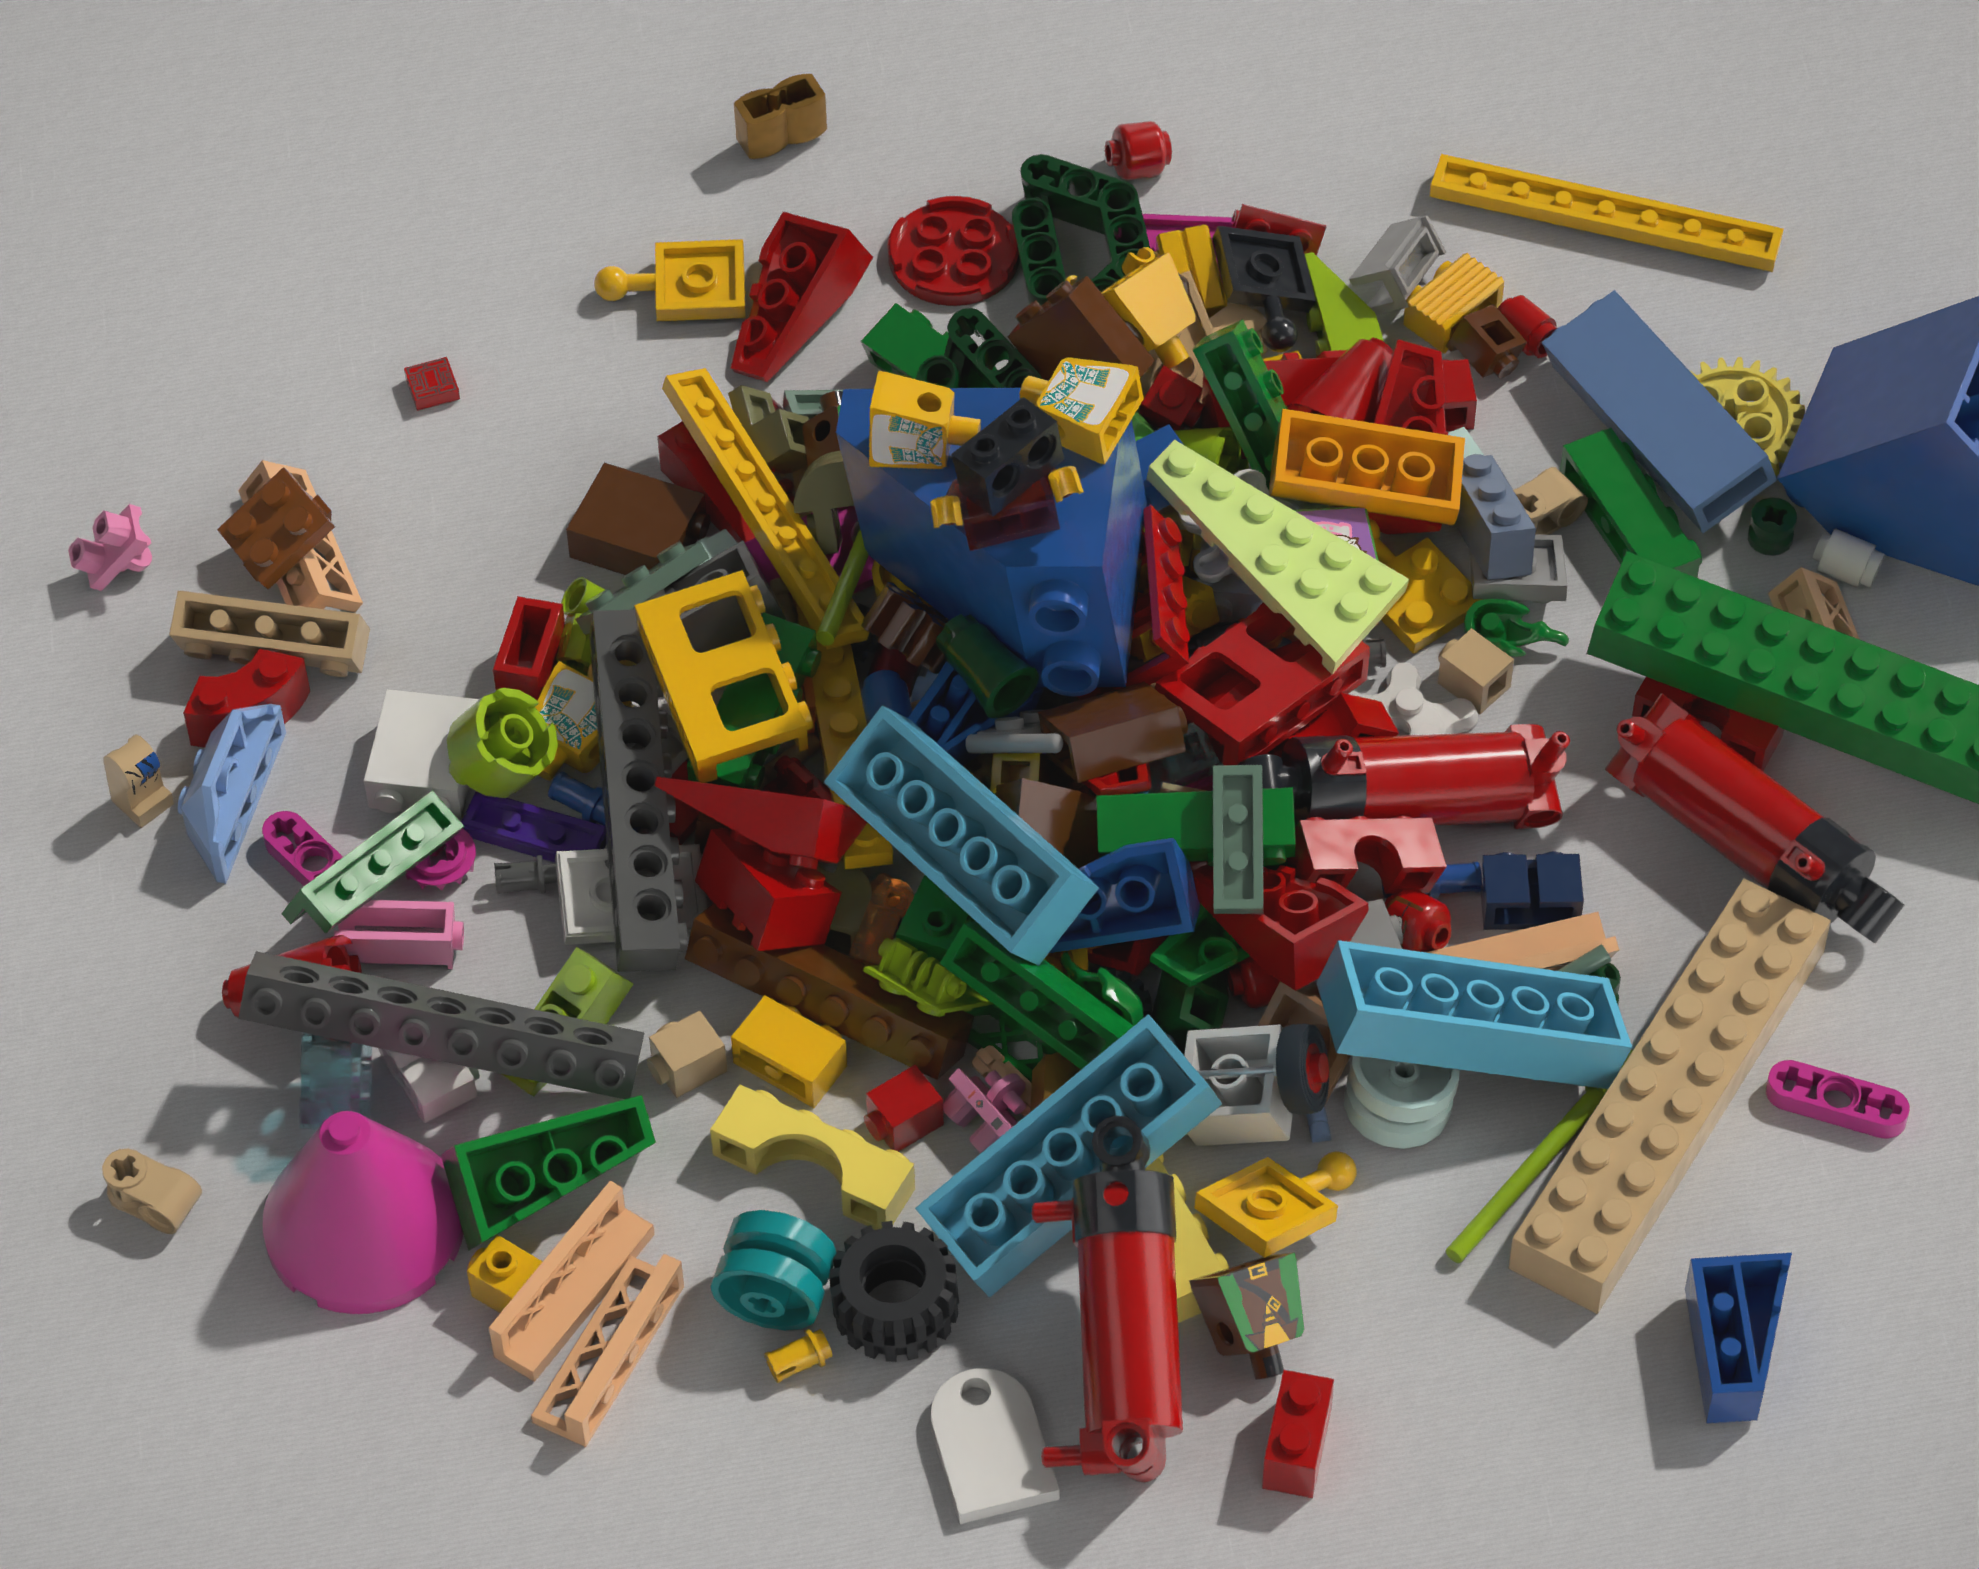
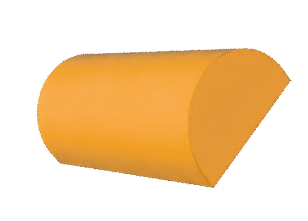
(1367, 467)

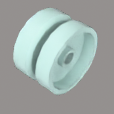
(1399, 1101)

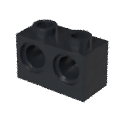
(1008, 456)

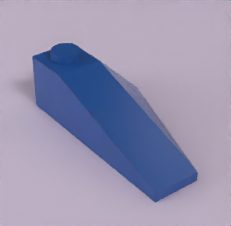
(1141, 895)

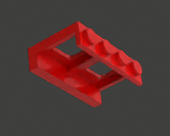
(1164, 604)
(1287, 691)

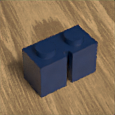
(1530, 892)

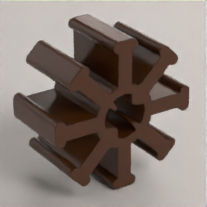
(908, 626)

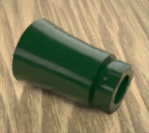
(986, 666)

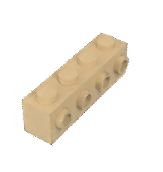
(241, 627)

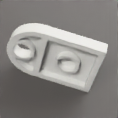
(990, 1447)

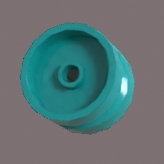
(773, 1270)

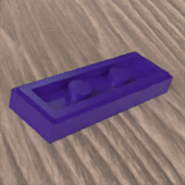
(529, 827)

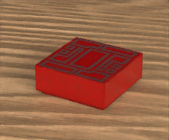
(431, 383)

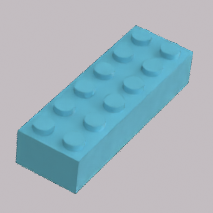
(961, 835)
(1473, 1015)
(989, 1202)

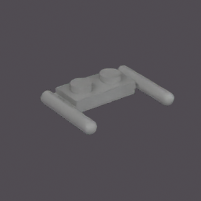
(1015, 735)

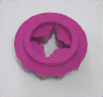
(460, 857)

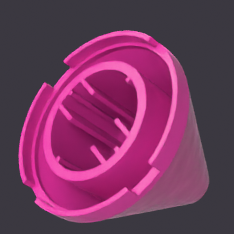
(361, 1217)

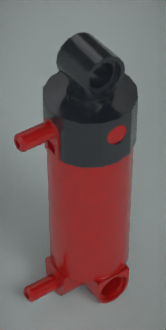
(1424, 776)
(1750, 818)
(1126, 1309)

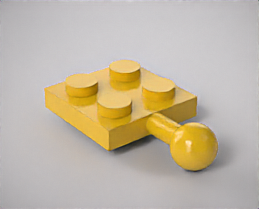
(689, 280)
(1434, 596)
(1272, 1206)

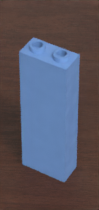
(1659, 411)

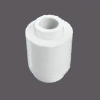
(1848, 558)

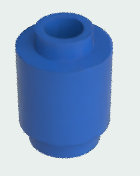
(885, 689)

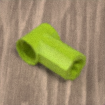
(574, 644)

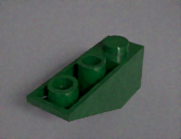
(1190, 1008)

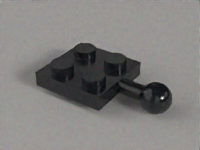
(1265, 273)

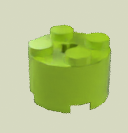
(500, 743)

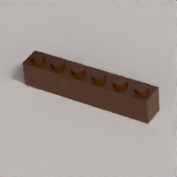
(832, 993)

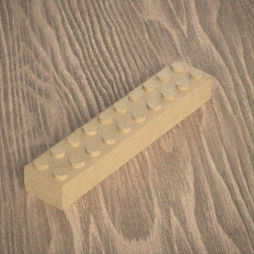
(1668, 1096)

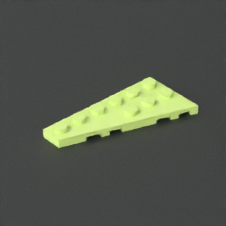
(1287, 560)

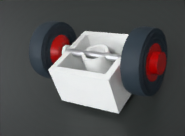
(1259, 1078)

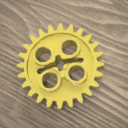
(1771, 399)

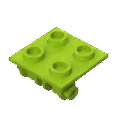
(923, 979)

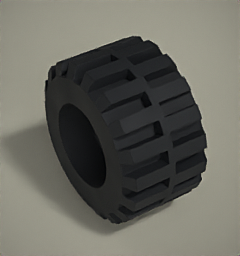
(889, 1256)

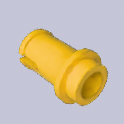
(799, 1355)

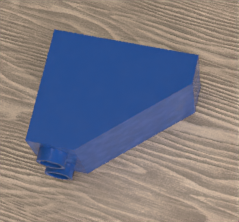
(1897, 442)
(1049, 597)

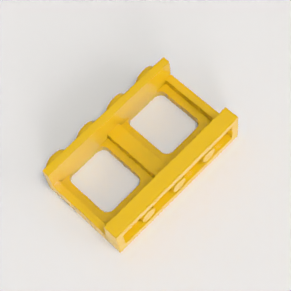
(691, 676)

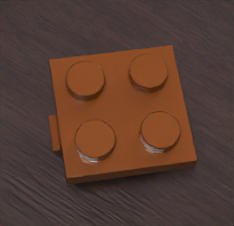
(277, 528)

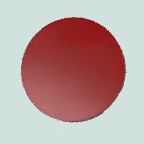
(953, 251)

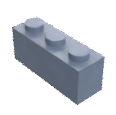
(1494, 520)

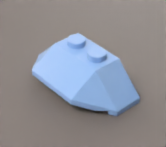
(230, 783)

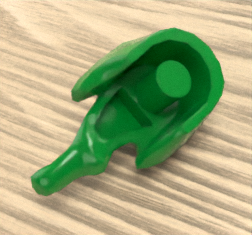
(1503, 626)
(1107, 989)

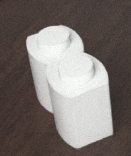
(431, 1084)

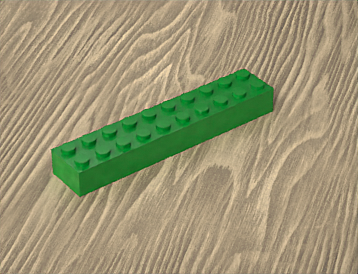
(1792, 674)

